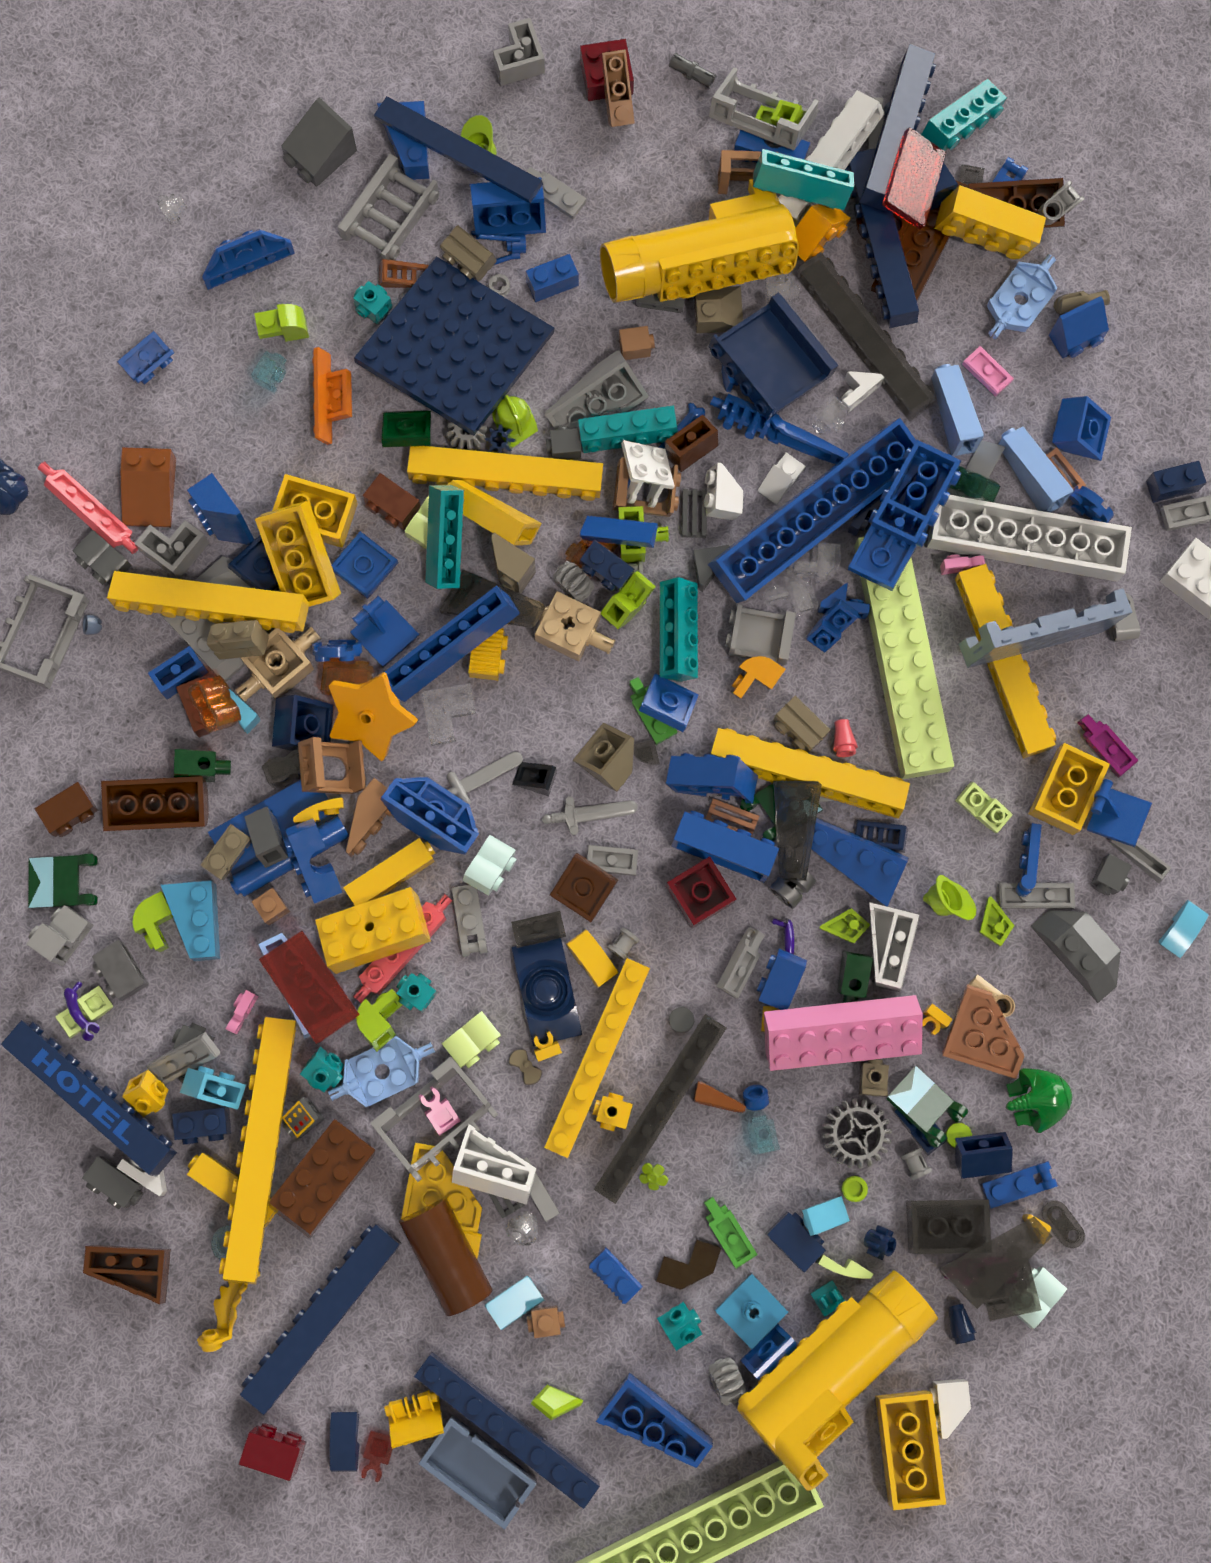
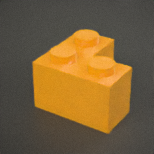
(818, 227)

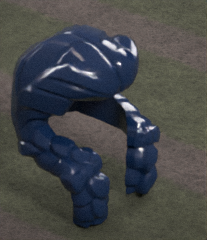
(12, 489)

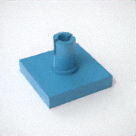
(751, 1311)

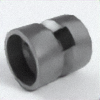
(789, 896)

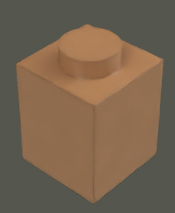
(636, 342)
(270, 906)

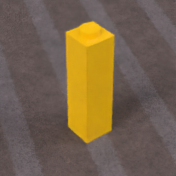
(391, 872)
(217, 1179)

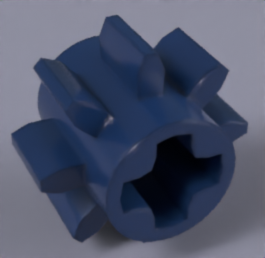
(496, 434)
(880, 1242)

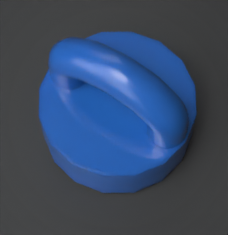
(756, 1097)

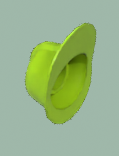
(480, 132)
(515, 415)
(949, 899)

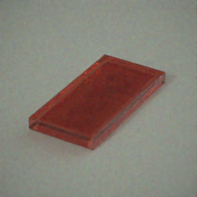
(914, 178)
(309, 987)

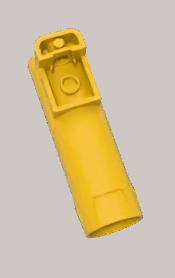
(737, 245)
(805, 1397)

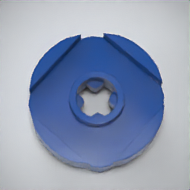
(1089, 503)
(343, 648)

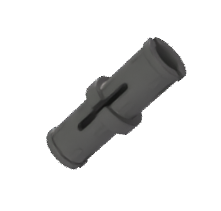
(692, 70)

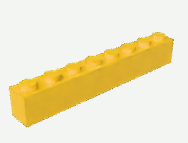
(506, 472)
(207, 601)
(1011, 673)
(839, 781)
(597, 1058)

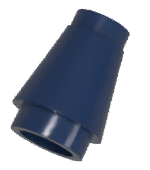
(961, 1325)

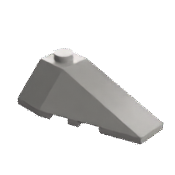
(602, 390)

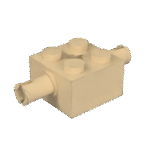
(576, 638)
(291, 671)

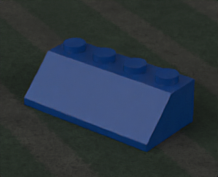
(218, 512)

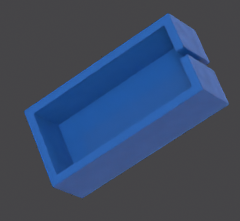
(725, 846)

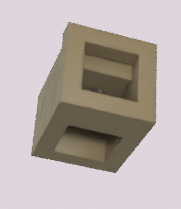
(867, 1085)

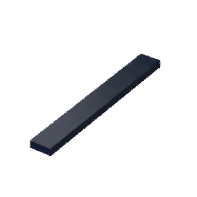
(458, 149)

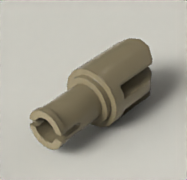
(1073, 300)

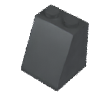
(319, 143)

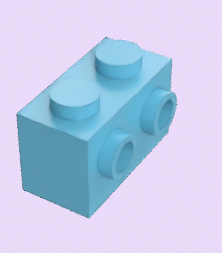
(212, 1088)

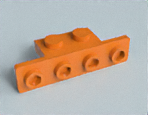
(331, 395)

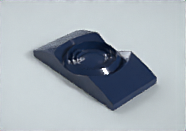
(547, 991)

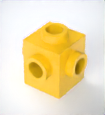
(145, 1093)
(622, 1115)

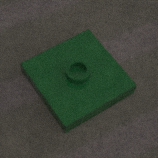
(406, 429)

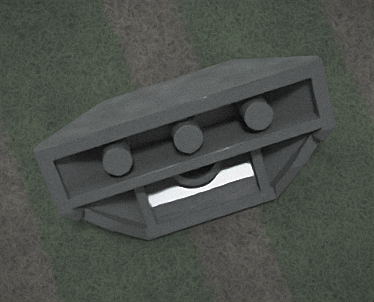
(1082, 949)

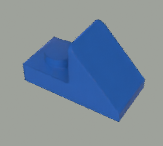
(856, 604)

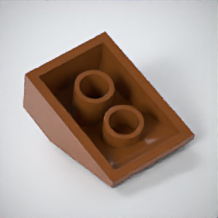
(147, 486)

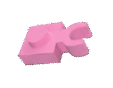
(956, 564)
(243, 1005)
(440, 1113)

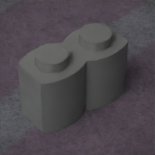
(100, 557)

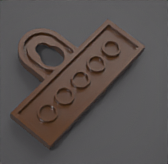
(920, 247)

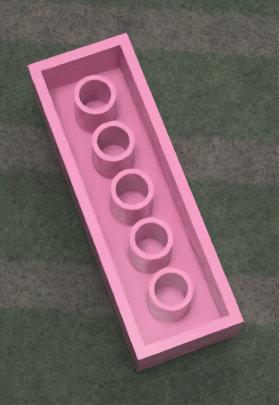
(843, 1032)

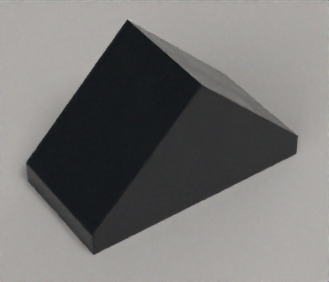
(535, 777)

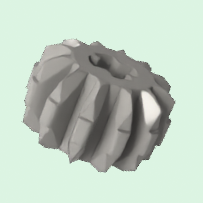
(465, 441)
(573, 581)
(727, 1381)

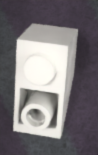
(723, 494)
(951, 1404)

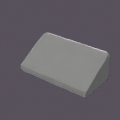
(985, 458)

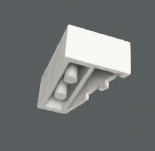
(492, 1169)

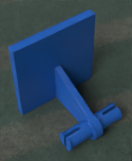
(382, 630)
(1118, 815)

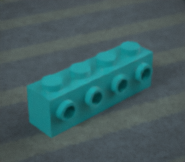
(964, 116)
(803, 179)
(638, 426)
(444, 536)
(678, 629)

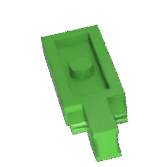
(658, 730)
(729, 1233)

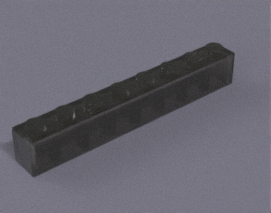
(865, 336)
(659, 1109)

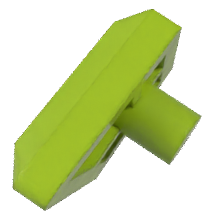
(995, 923)
(846, 926)
(555, 1402)

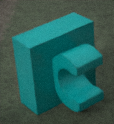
(827, 1297)

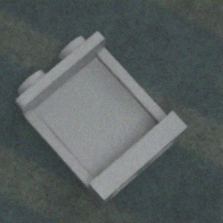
(760, 634)

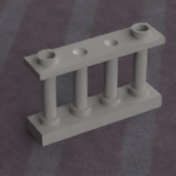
(376, 190)

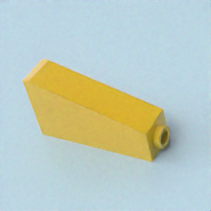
(497, 516)

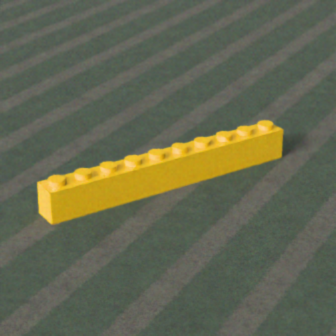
(259, 1151)

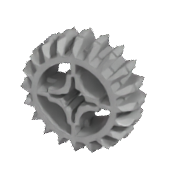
(853, 1122)

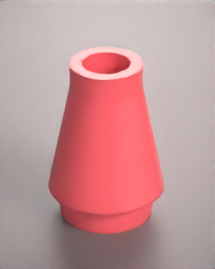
(844, 740)

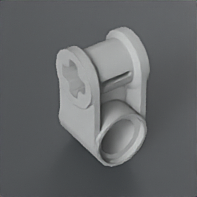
(1062, 202)
(1126, 628)

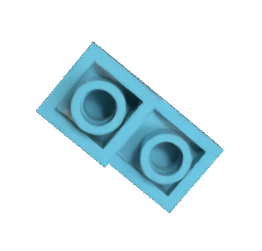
(1185, 928)
(825, 1216)

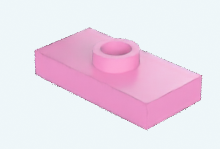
(987, 371)

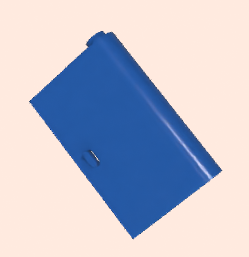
(249, 872)

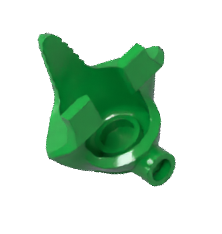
(1048, 1096)

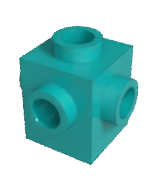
(372, 302)
(422, 998)
(323, 1070)
(681, 1325)

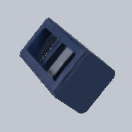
(902, 829)

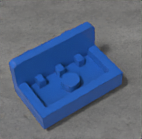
(145, 358)

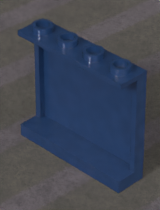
(773, 357)

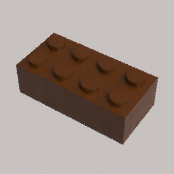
(321, 1178)

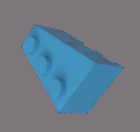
(196, 917)

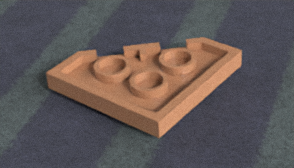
(983, 1035)

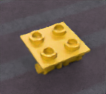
(414, 1420)

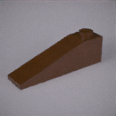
(1024, 194)

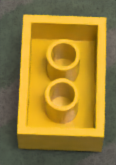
(330, 506)
(1068, 789)

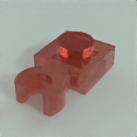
(377, 1451)

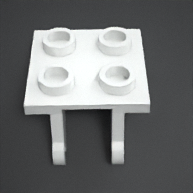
(647, 465)

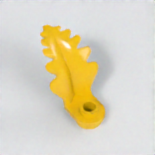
(226, 1316)

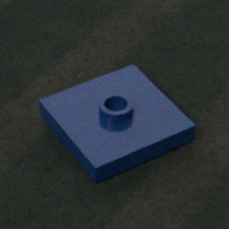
(364, 565)
(668, 702)

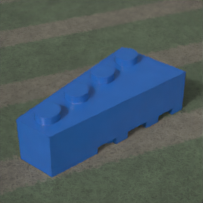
(861, 860)
(650, 1419)

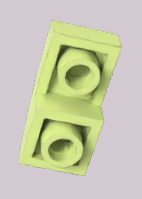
(983, 807)

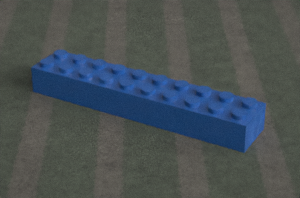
(813, 513)

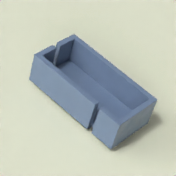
(478, 1472)

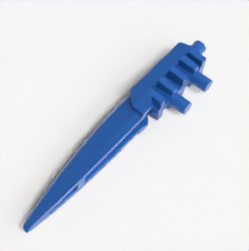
(774, 428)

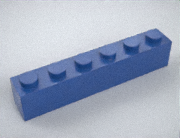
(451, 643)

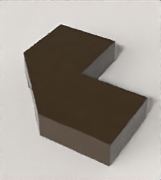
(681, 1275)

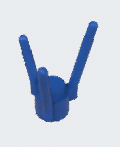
(514, 243)

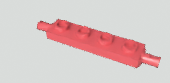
(87, 508)
(383, 971)

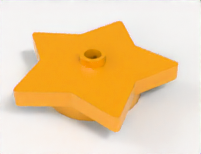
(369, 714)

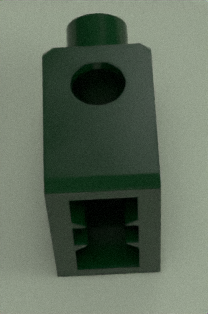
(188, 762)
(854, 967)

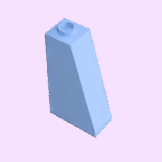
(956, 410)
(1035, 470)

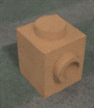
(545, 1321)

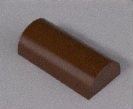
(154, 803)
(446, 1257)

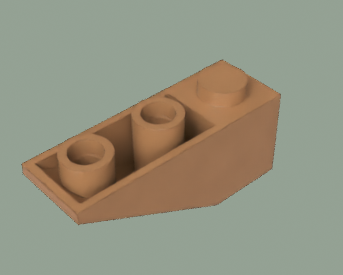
(617, 88)
(367, 817)

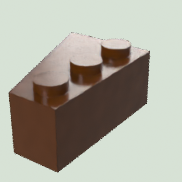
(130, 1268)

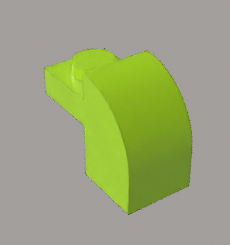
(784, 109)
(285, 320)
(628, 601)
(149, 916)
(373, 1019)

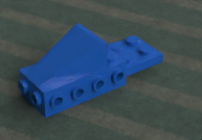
(905, 514)

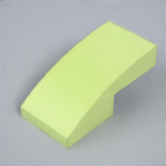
(92, 1005)
(850, 1268)

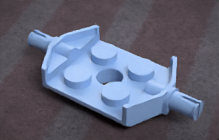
(1034, 284)
(362, 1081)

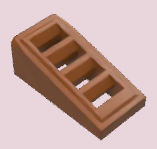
(393, 282)
(711, 1097)

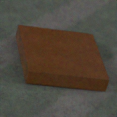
(583, 887)

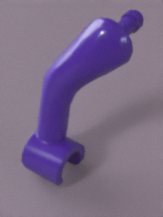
(788, 934)
(74, 1010)

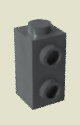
(266, 837)
(112, 1182)

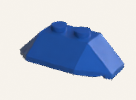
(245, 255)
(432, 813)

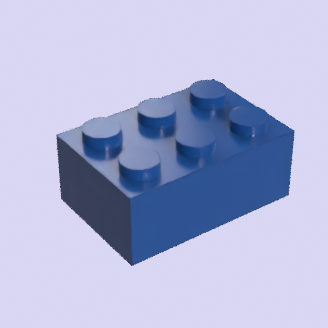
(504, 213)

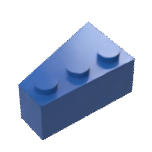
(410, 154)
(711, 775)

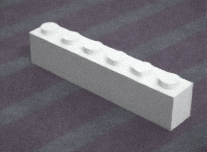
(840, 143)

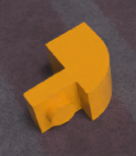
(758, 668)

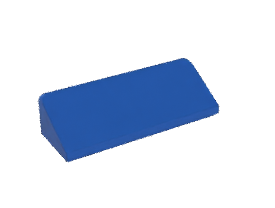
(619, 531)

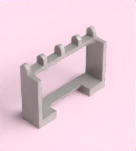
(785, 133)
(74, 612)
(390, 1118)

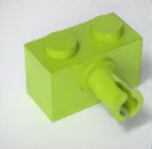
(635, 553)

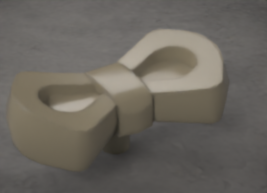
(530, 1073)

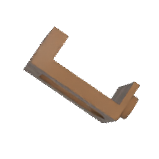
(738, 174)
(664, 508)
(312, 769)

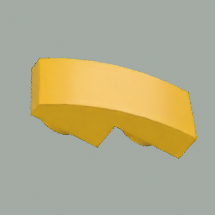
(329, 807)
(592, 958)

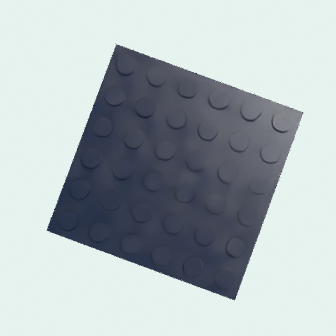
(454, 345)

